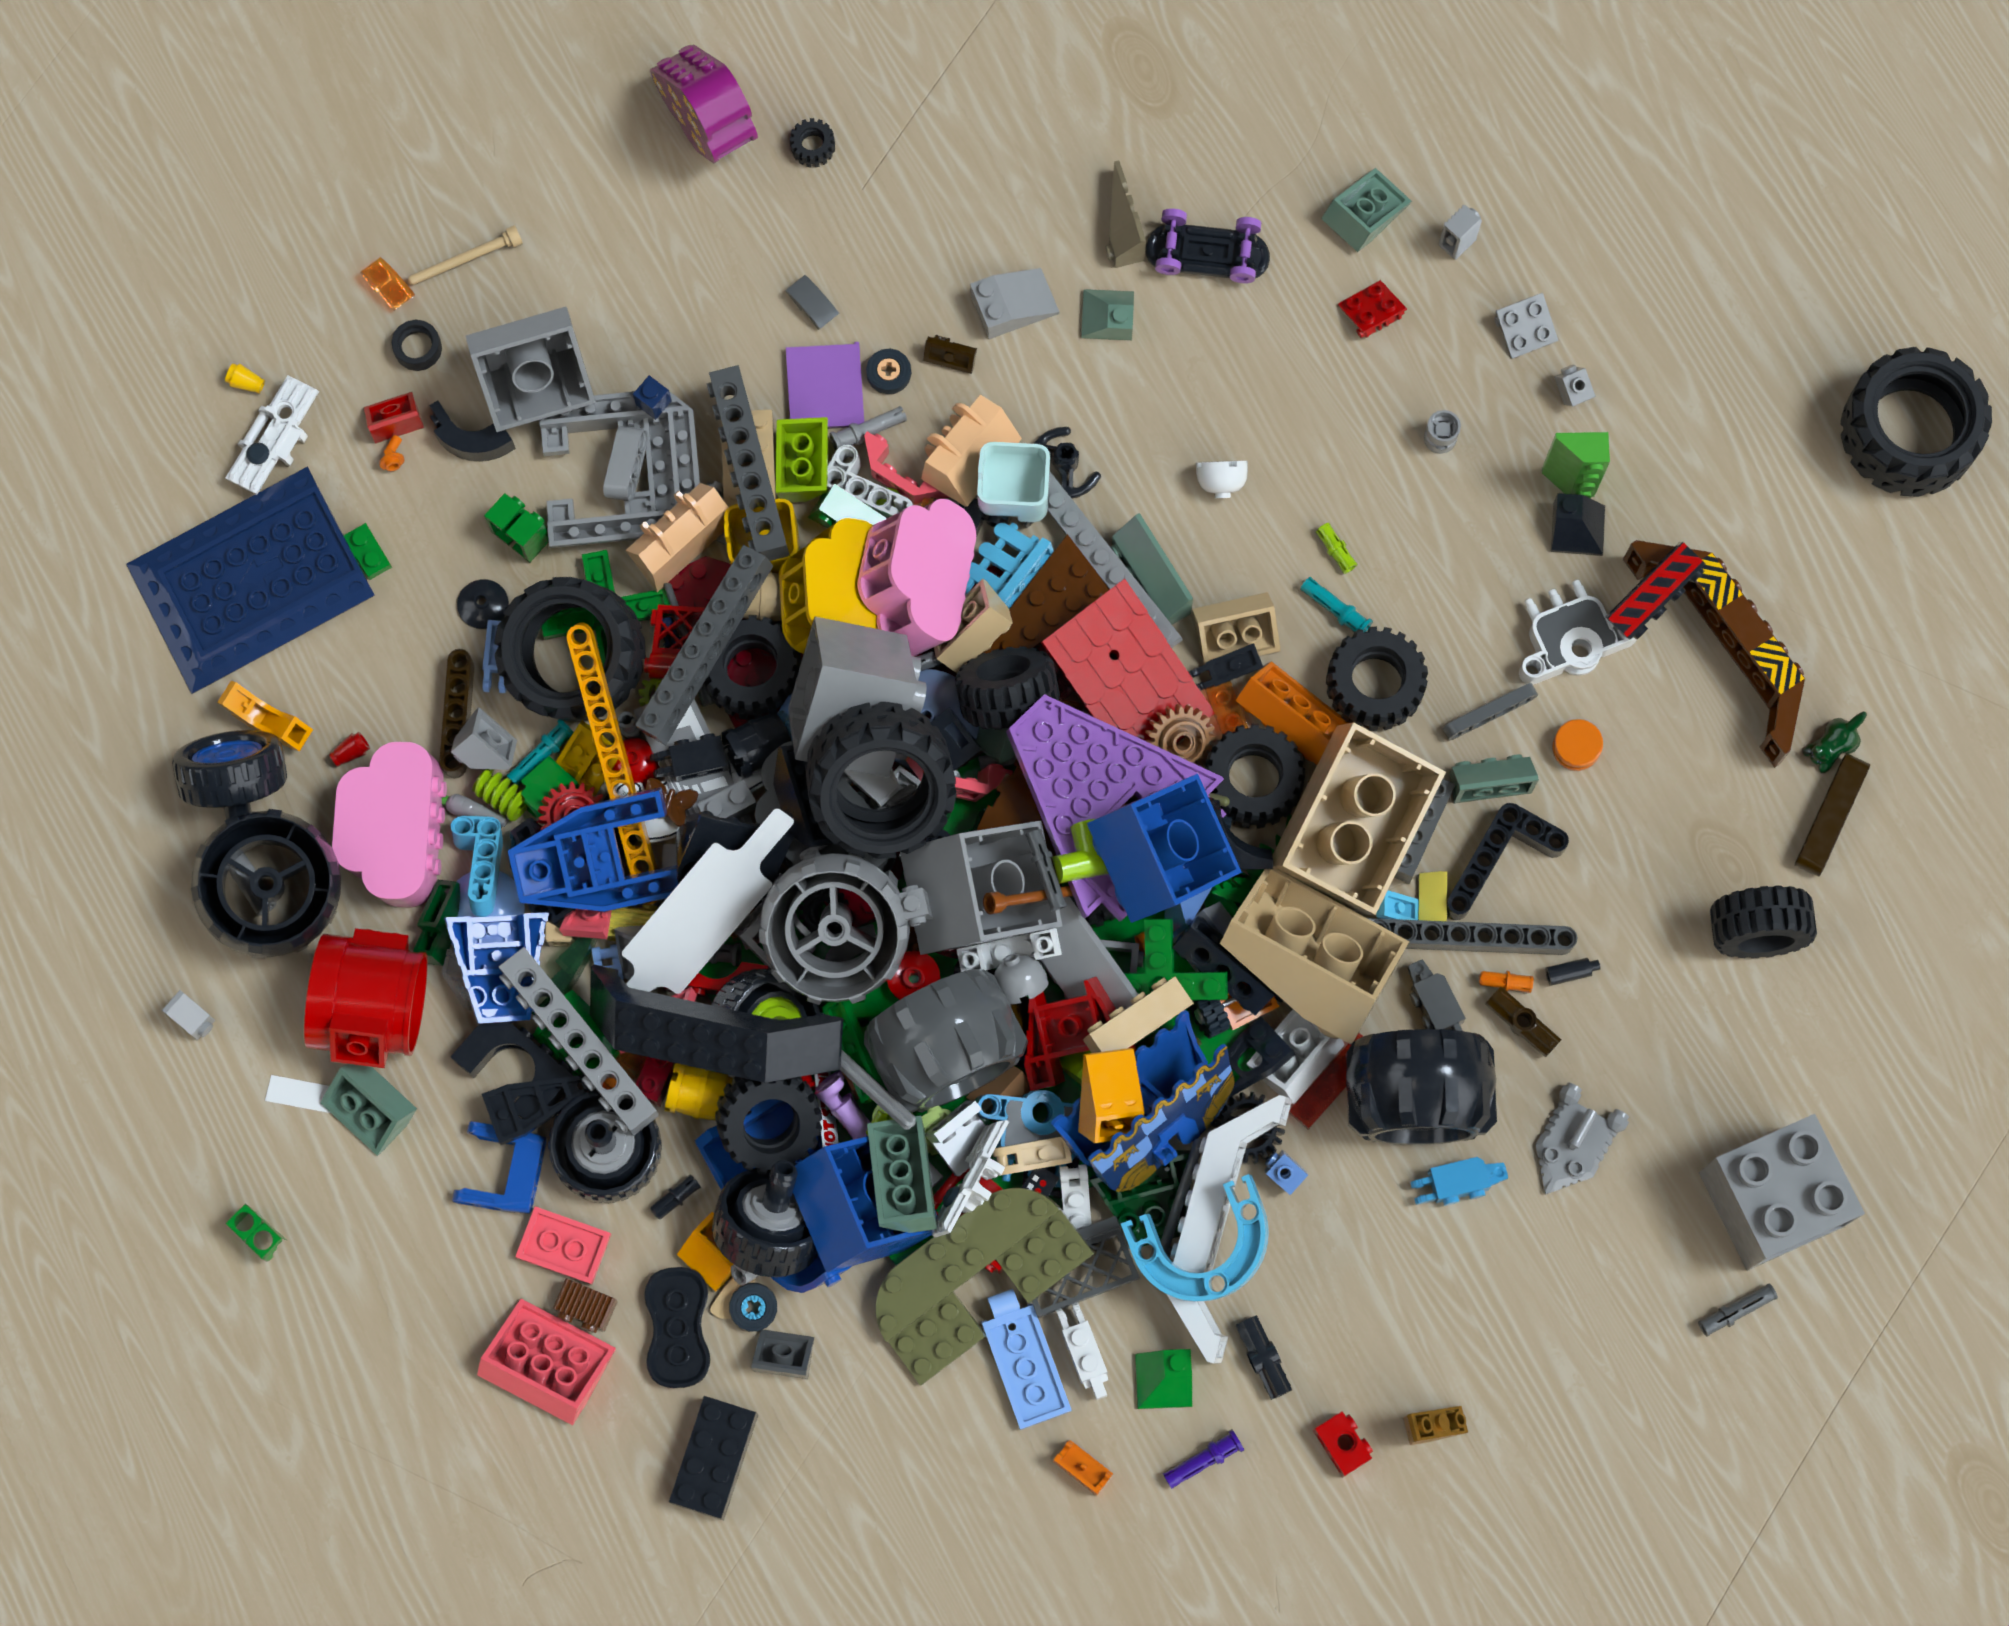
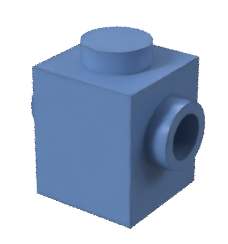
(1291, 1178)

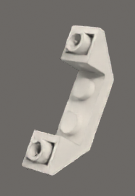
(991, 954)

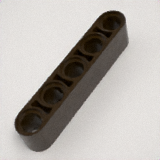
(456, 701)
(1832, 814)

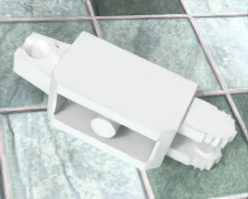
(1084, 1352)

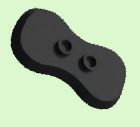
(678, 1349)

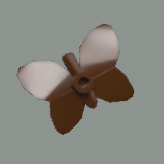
(675, 804)

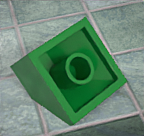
(1164, 1379)

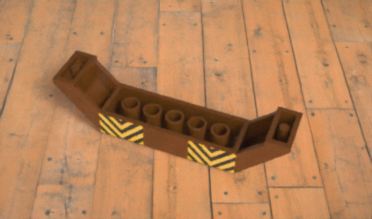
(1743, 636)

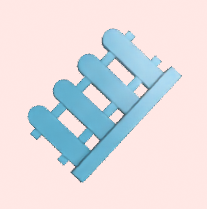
(1014, 568)

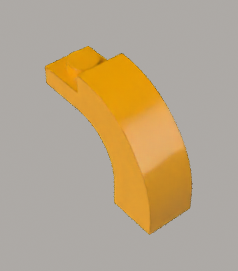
(264, 717)

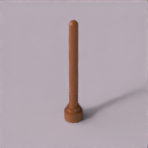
(996, 902)

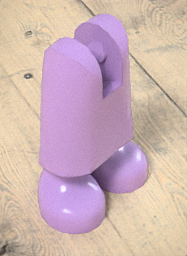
(843, 1107)

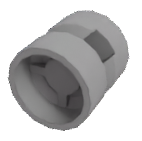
(1442, 431)

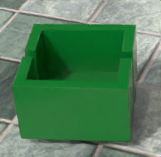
(513, 523)

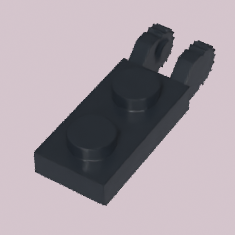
(1229, 666)

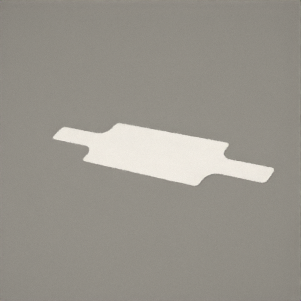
(703, 911)

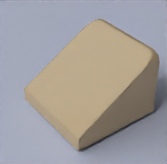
(555, 937)

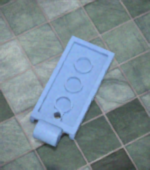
(1024, 1361)

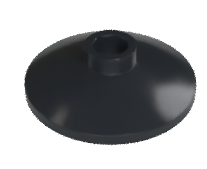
(493, 609)

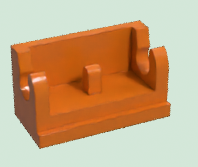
(1083, 1467)

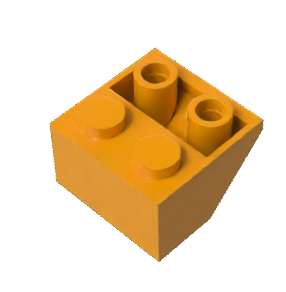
(704, 1256)

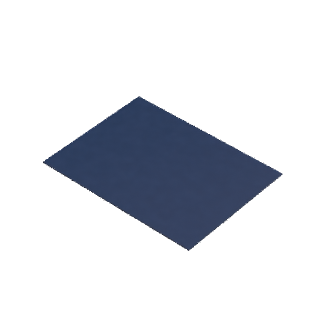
(250, 580)

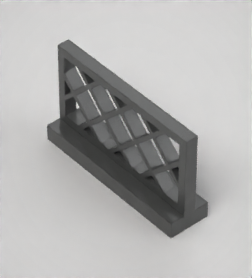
(1093, 1235)

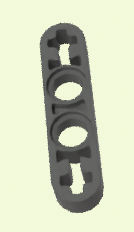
(1490, 711)

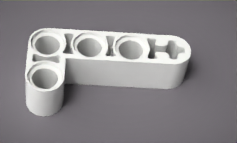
(852, 482)

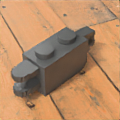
(1434, 998)

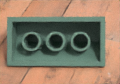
(1152, 569)
(902, 1176)

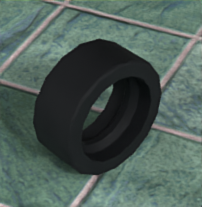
(411, 327)

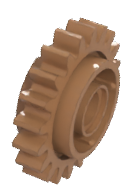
(1187, 723)

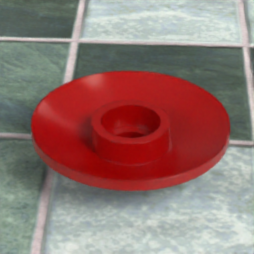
(913, 964)

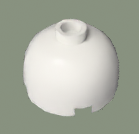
(1222, 477)

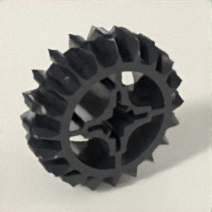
(1269, 1137)

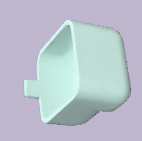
(1014, 480)

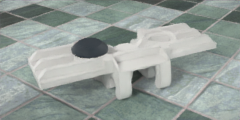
(279, 438)
(971, 1193)

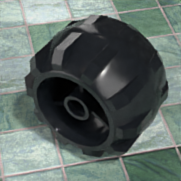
(253, 830)
(1421, 1086)

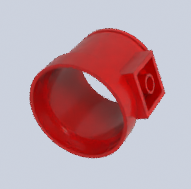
(365, 997)

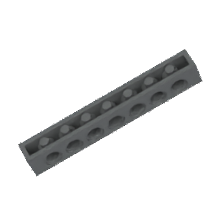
(730, 382)
(704, 645)

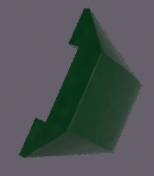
(1151, 1197)

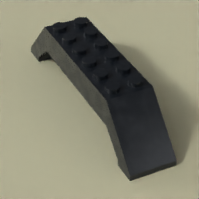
(712, 1035)

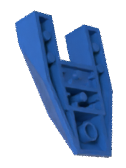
(579, 858)

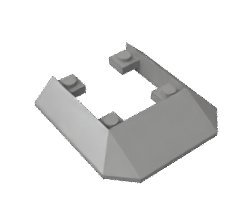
(670, 466)

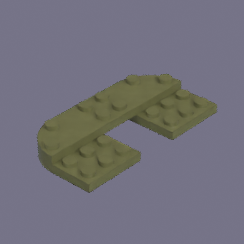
(918, 1299)

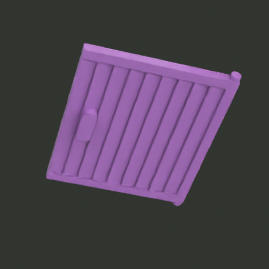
(826, 383)

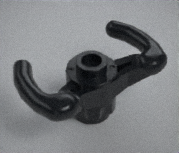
(1066, 461)

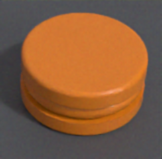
(1577, 744)

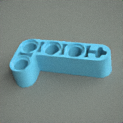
(475, 835)

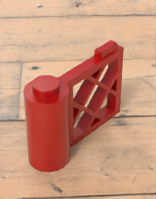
(662, 658)

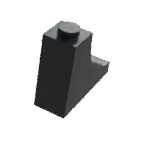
(1246, 855)

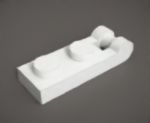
(1076, 1195)

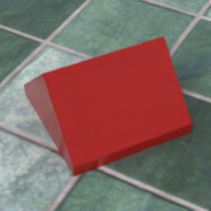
(393, 417)

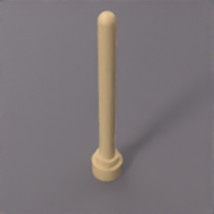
(509, 238)

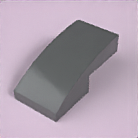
(812, 301)

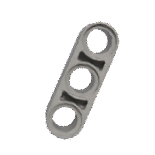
(625, 463)

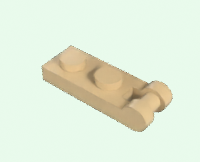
(1034, 1155)

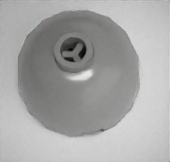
(1021, 977)

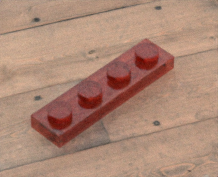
(1322, 1091)

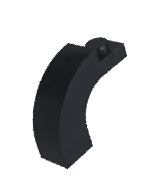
(470, 445)

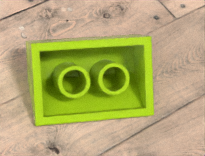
(801, 458)

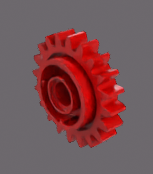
(565, 802)

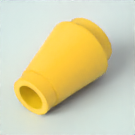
(243, 378)

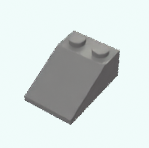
(1012, 301)

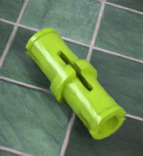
(1336, 548)

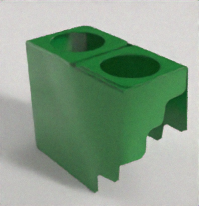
(540, 781)
(232, 1223)

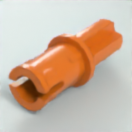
(1507, 981)

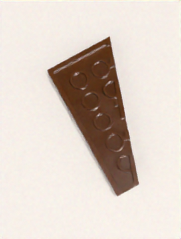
(1052, 598)

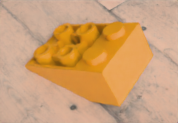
(1109, 1094)

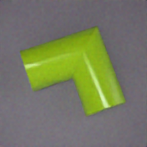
(1084, 862)

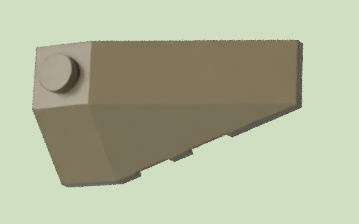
(1126, 233)

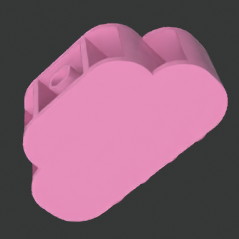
(919, 572)
(391, 823)

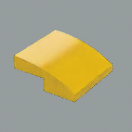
(582, 760)

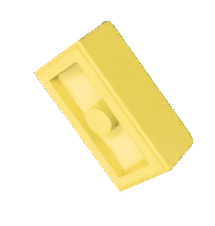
(1433, 896)

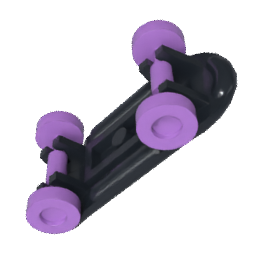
(1208, 250)

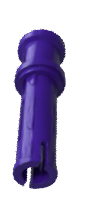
(1215, 1453)

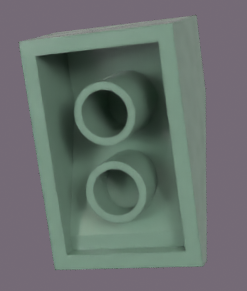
(1365, 209)

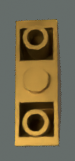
(1435, 1425)

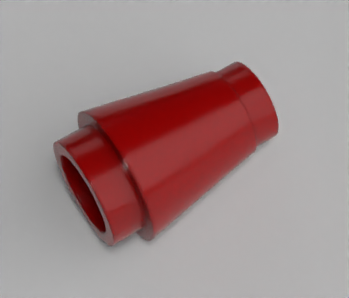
(350, 749)

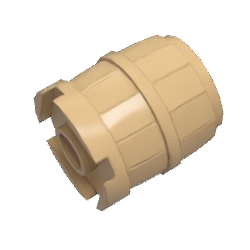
(767, 600)

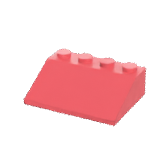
(545, 1361)

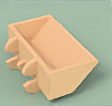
(955, 461)
(679, 535)

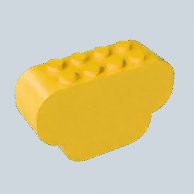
(824, 582)

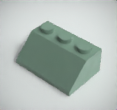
(1493, 778)
(368, 1106)

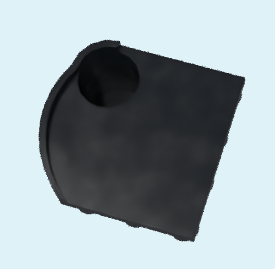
(698, 835)

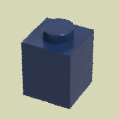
(652, 397)

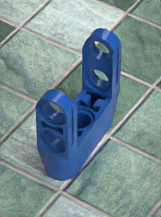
(522, 1177)

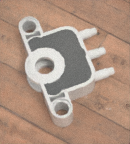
(1565, 626)

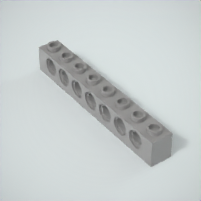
(524, 965)

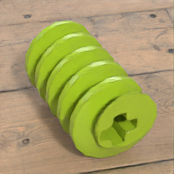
(500, 794)

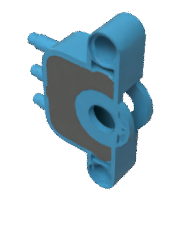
(1022, 1125)

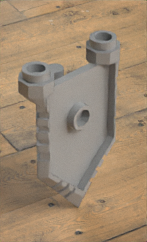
(1575, 1140)

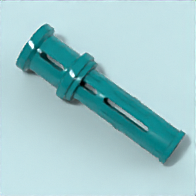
(1345, 613)
(549, 744)

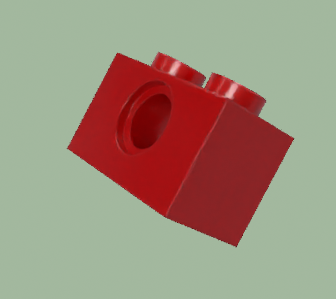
(1343, 1460)

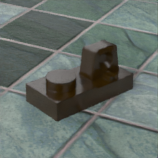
(950, 355)

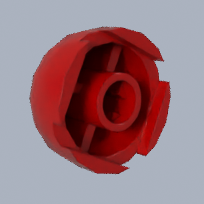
(638, 756)

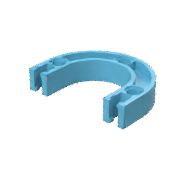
(1235, 1271)

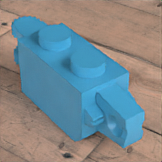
(1460, 1179)

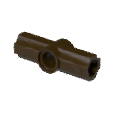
(1536, 1034)

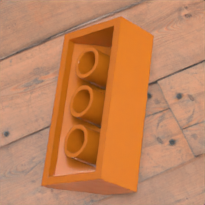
(1291, 709)

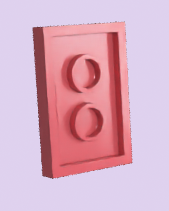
(563, 1245)

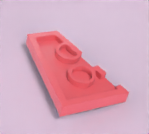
(586, 924)

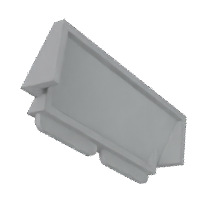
(1085, 958)

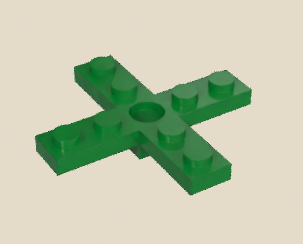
(598, 571)
(1160, 962)

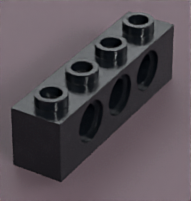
(1202, 935)

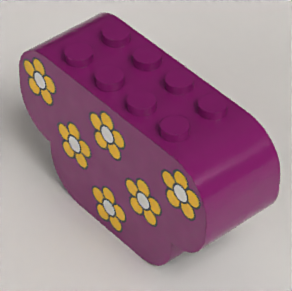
(705, 102)

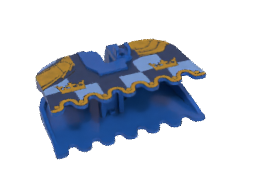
(1178, 1098)

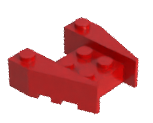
(1059, 1031)

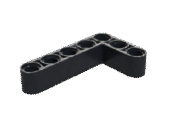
(1493, 851)

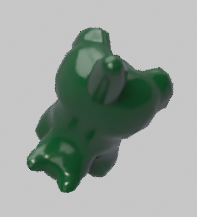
(1839, 738)

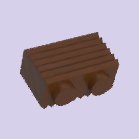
(584, 1305)

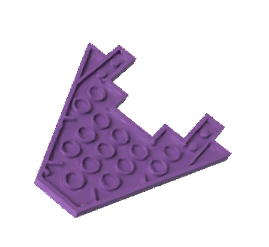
(1086, 770)

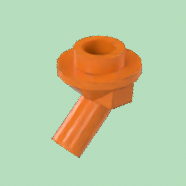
(392, 460)

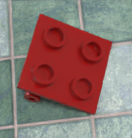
(1373, 308)

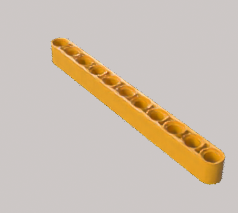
(606, 751)

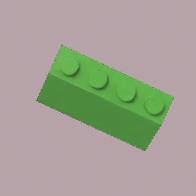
(1577, 462)

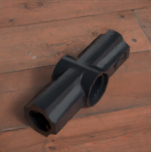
(1263, 1357)

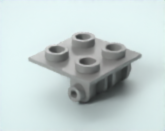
(1526, 325)

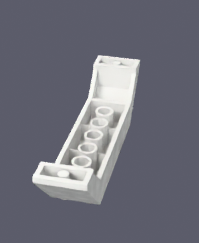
(1209, 1209)

